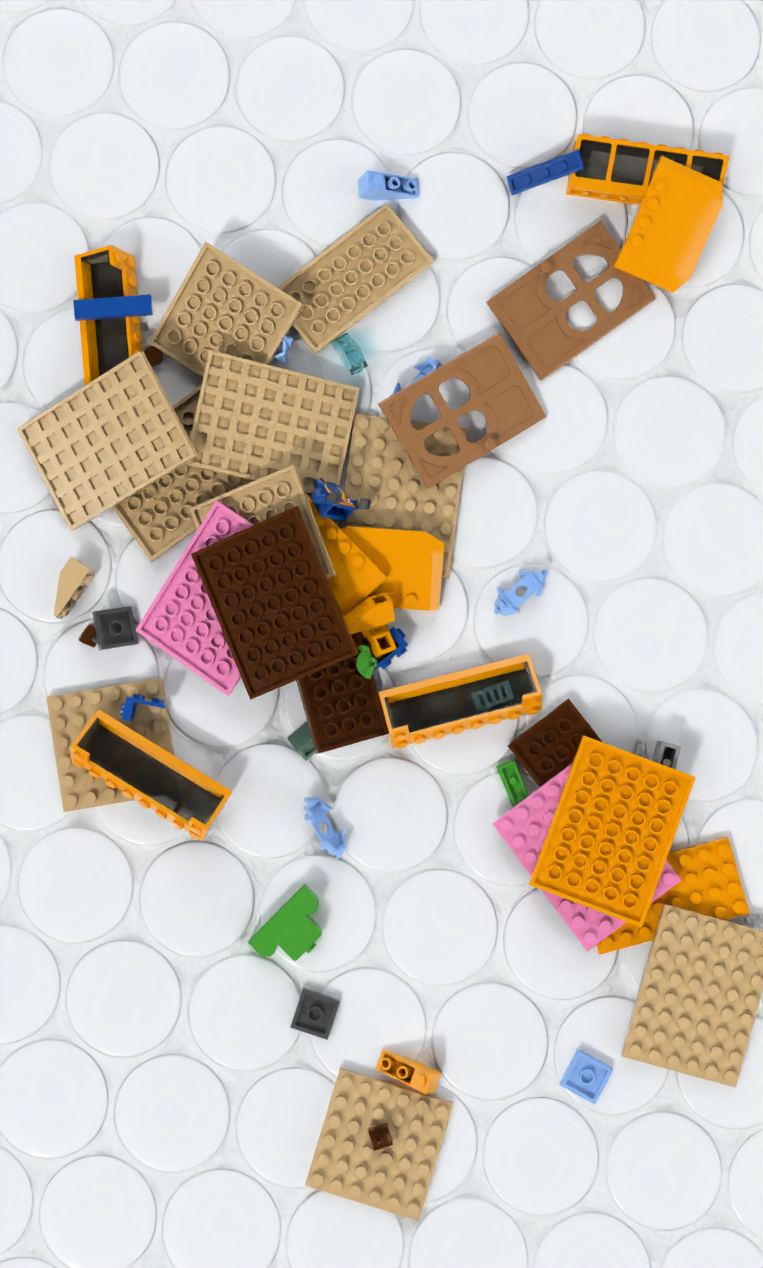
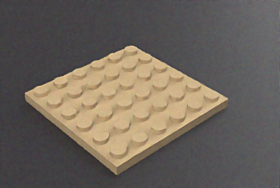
(226, 312)
(268, 498)
(71, 714)
(384, 1178)

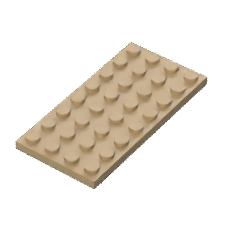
(354, 277)

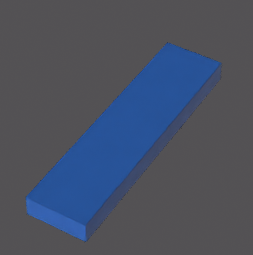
(545, 172)
(113, 307)

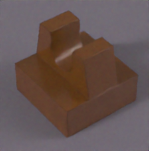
(87, 634)
(380, 1136)

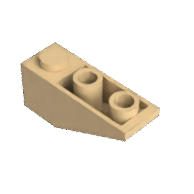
(71, 582)

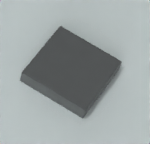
(115, 628)
(315, 1013)

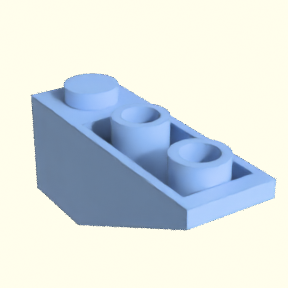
(386, 186)

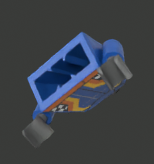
(333, 502)

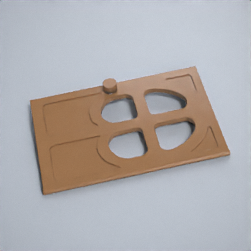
(540, 323)
(495, 390)

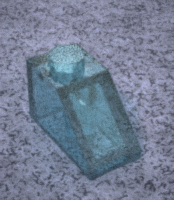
(349, 354)

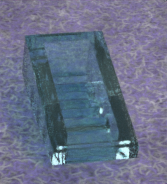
(510, 696)

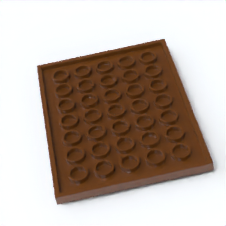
(274, 603)

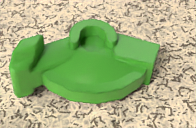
(365, 662)

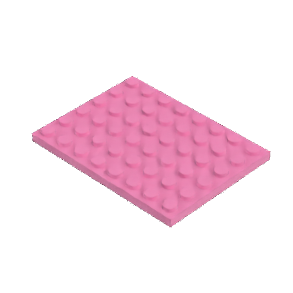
(182, 614)
(524, 832)

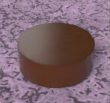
(153, 355)

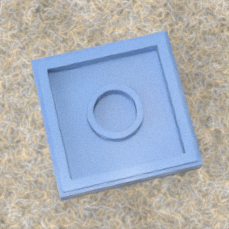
(586, 1076)

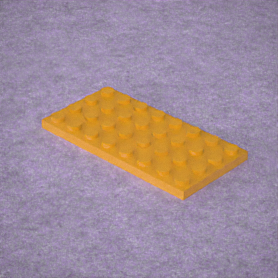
(706, 886)

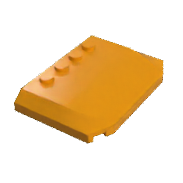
(671, 226)
(409, 561)
(354, 571)

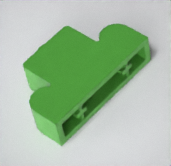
(290, 927)

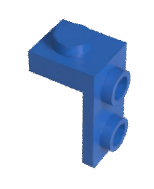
(398, 636)
(129, 708)

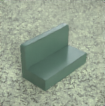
(302, 742)

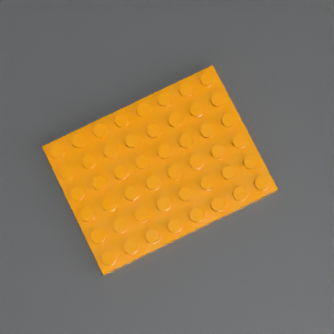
(612, 831)

